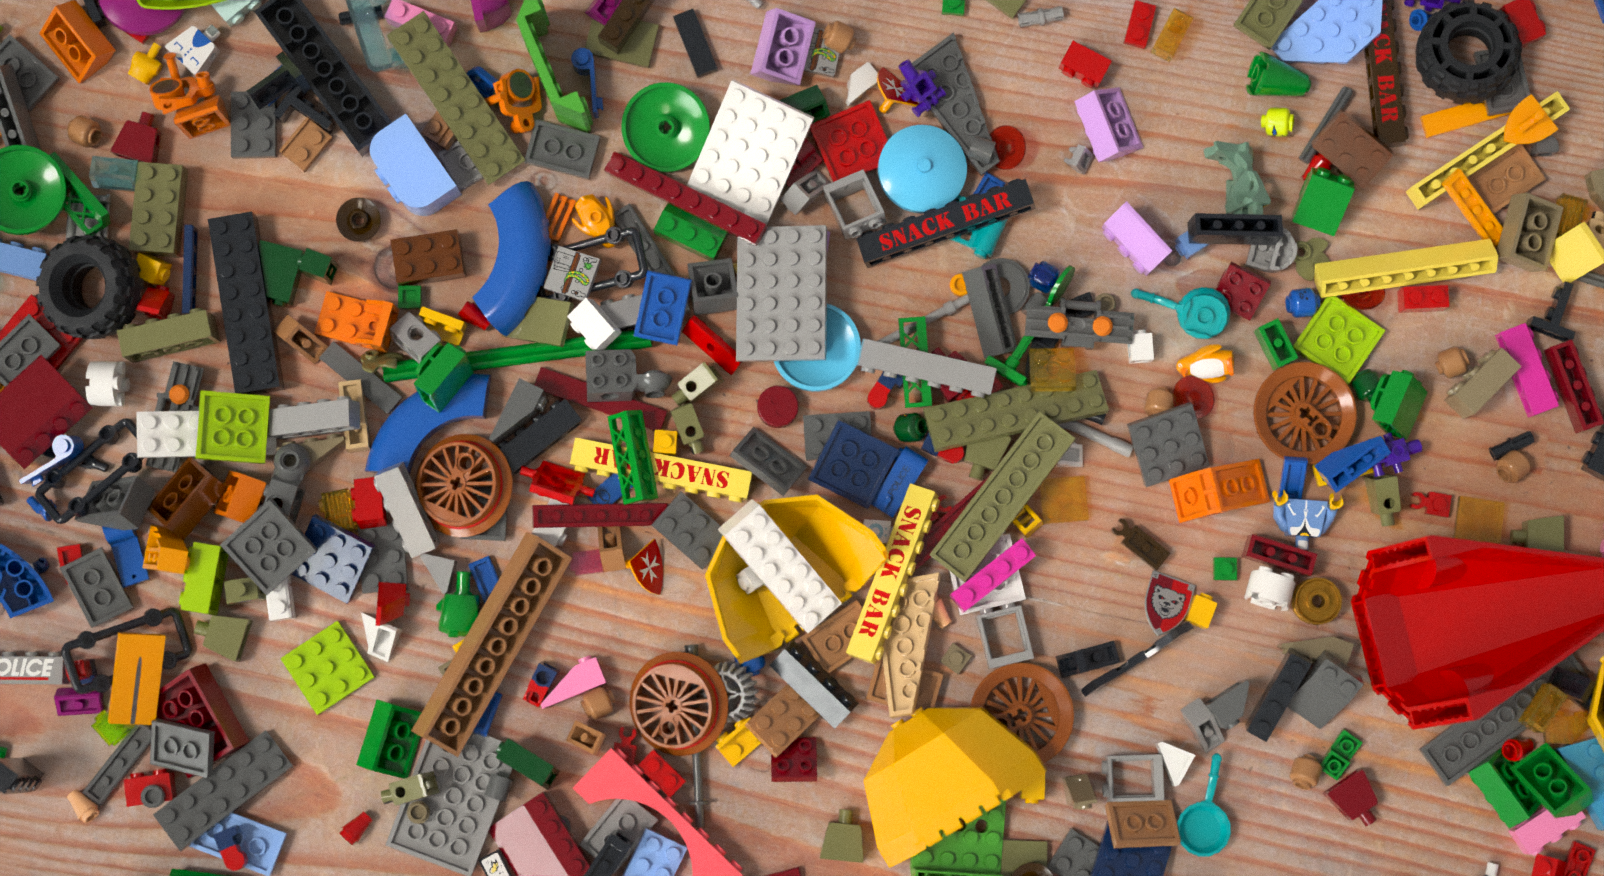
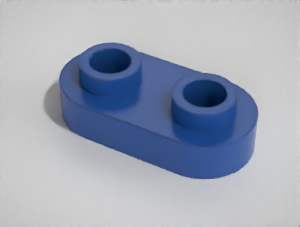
(483, 81)

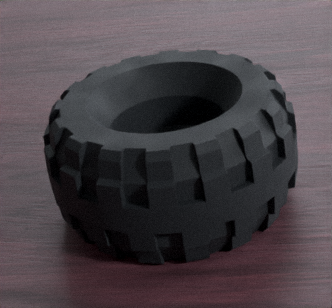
(1463, 81)
(62, 286)

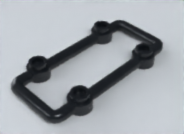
(622, 278)
(57, 478)
(87, 640)

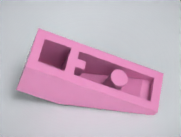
(580, 679)

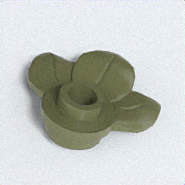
(1313, 255)
(373, 360)

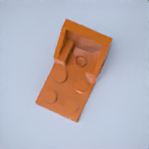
(357, 321)
(1219, 490)

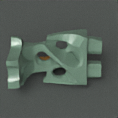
(1246, 191)

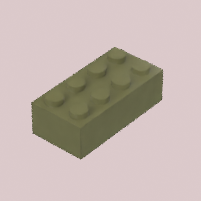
(158, 209)
(168, 335)

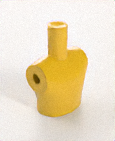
(144, 65)

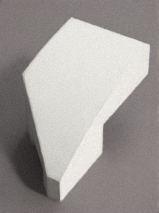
(860, 82)

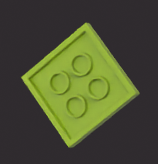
(1338, 338)
(232, 427)
(327, 667)

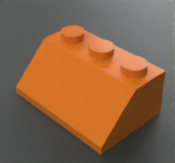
(76, 40)

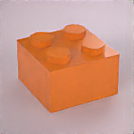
(240, 497)

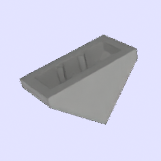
(441, 570)

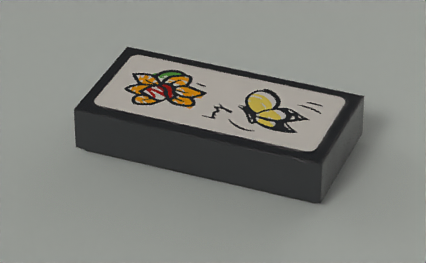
(495, 864)

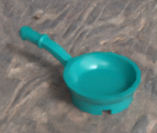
(1200, 313)
(1203, 825)

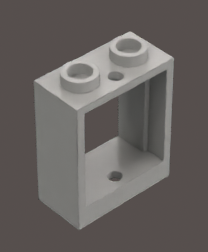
(845, 187)
(1009, 659)
(1157, 781)

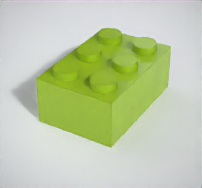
(204, 579)

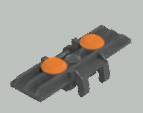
(1079, 332)
(183, 392)

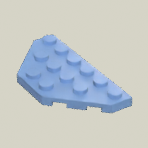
(1330, 32)

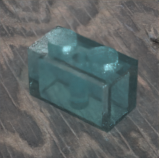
(113, 173)

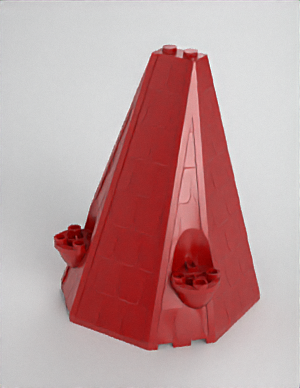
(1470, 622)

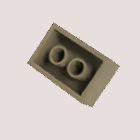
(1529, 232)
(1481, 382)

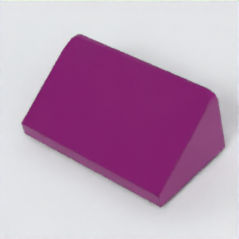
(602, 10)
(72, 703)

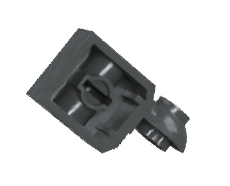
(613, 377)
(287, 481)

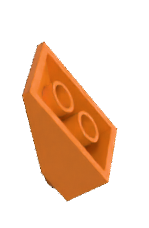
(203, 117)

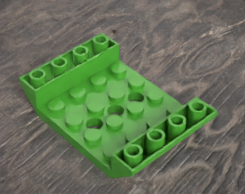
(570, 109)
(965, 850)

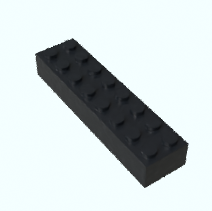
(325, 70)
(245, 304)

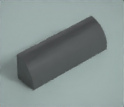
(989, 310)

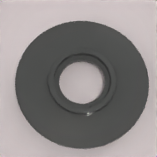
(1018, 280)

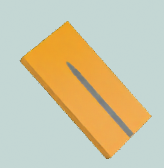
(136, 678)

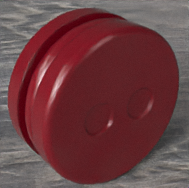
(777, 406)

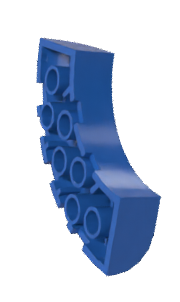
(520, 257)
(416, 422)
(20, 585)

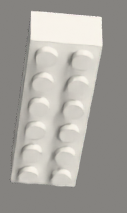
(779, 565)

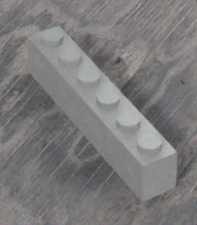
(927, 367)

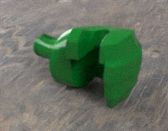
(458, 608)

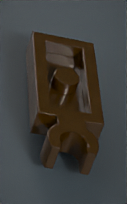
(1142, 545)

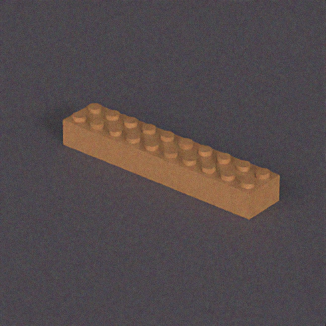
(491, 644)

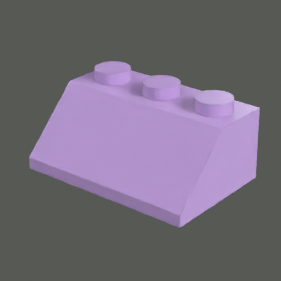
(782, 47)
(1108, 124)
(1136, 239)

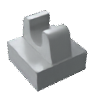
(1080, 159)

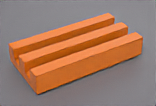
(564, 200)

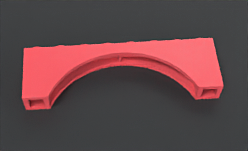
(617, 779)

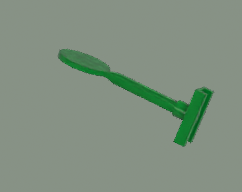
(1009, 368)

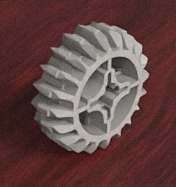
(739, 683)

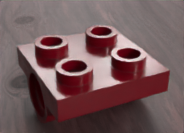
(805, 162)
(1242, 289)
(796, 762)

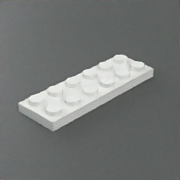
(174, 434)

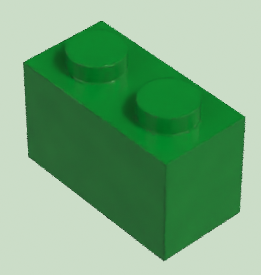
(1275, 344)

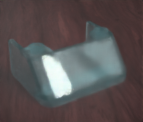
(370, 36)

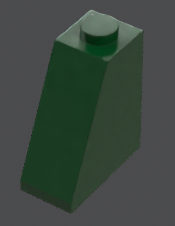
(280, 272)
(527, 763)

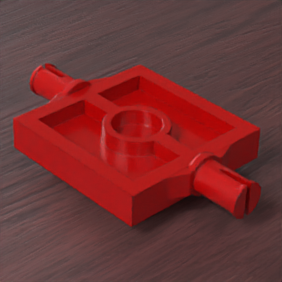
(557, 482)

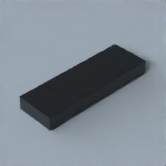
(695, 43)

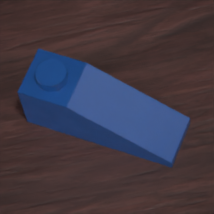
(1350, 462)

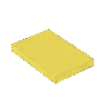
(1576, 253)

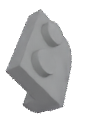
(1273, 257)

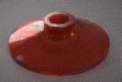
(1003, 137)
(1364, 300)
(1198, 390)

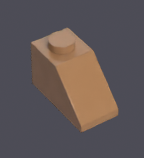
(301, 339)
(611, 548)
(586, 738)

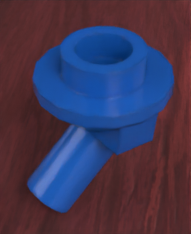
(1418, 19)
(36, 506)

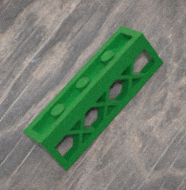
(84, 197)
(921, 344)
(636, 455)

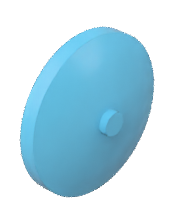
(922, 168)
(841, 357)

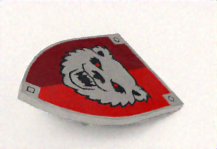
(1167, 602)

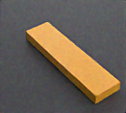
(1455, 118)
(1473, 206)

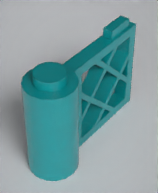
(982, 240)

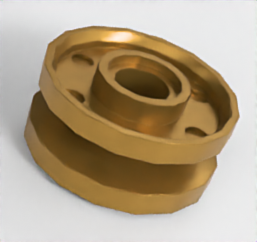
(1330, 601)

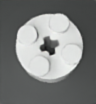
(107, 383)
(1270, 589)

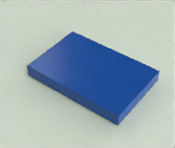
(662, 307)

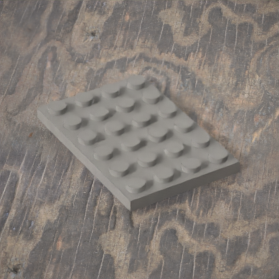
(782, 295)
(459, 813)

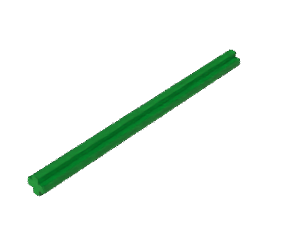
(522, 355)

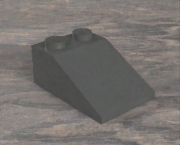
(521, 408)
(120, 505)
(1325, 690)

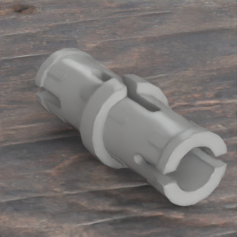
(1040, 16)

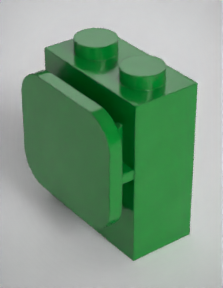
(1323, 200)
(442, 375)
(1397, 403)

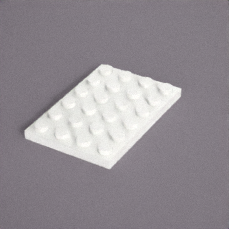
(750, 151)

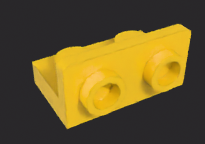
(447, 327)
(737, 743)

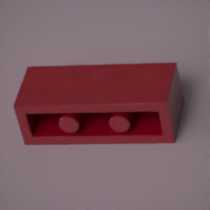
(1279, 555)

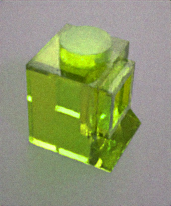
(109, 733)

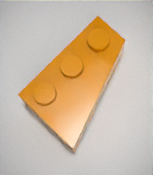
(165, 551)

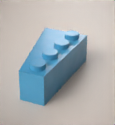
(1587, 761)

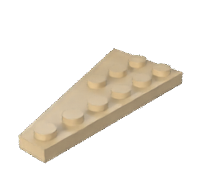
(908, 643)

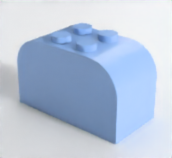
(411, 169)

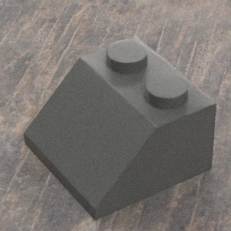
(713, 286)
(1229, 704)

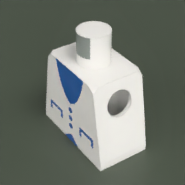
(195, 48)

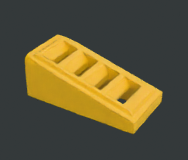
(1035, 525)

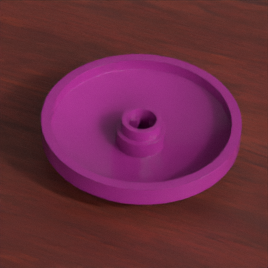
(136, 20)

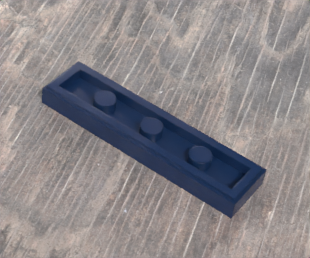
(189, 268)

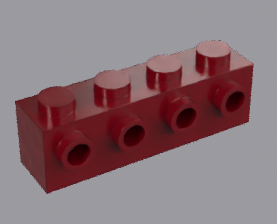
(1574, 386)

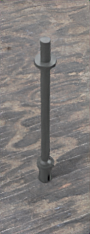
(696, 758)

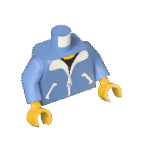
(1304, 517)

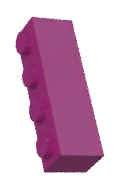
(1531, 378)
(992, 575)

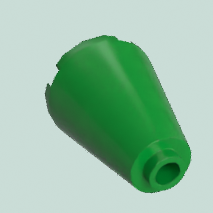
(1275, 78)

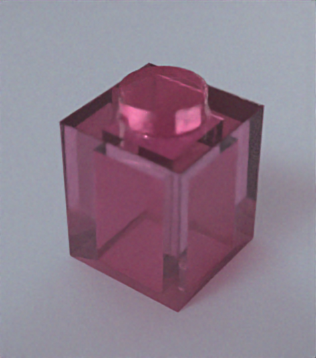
(586, 563)

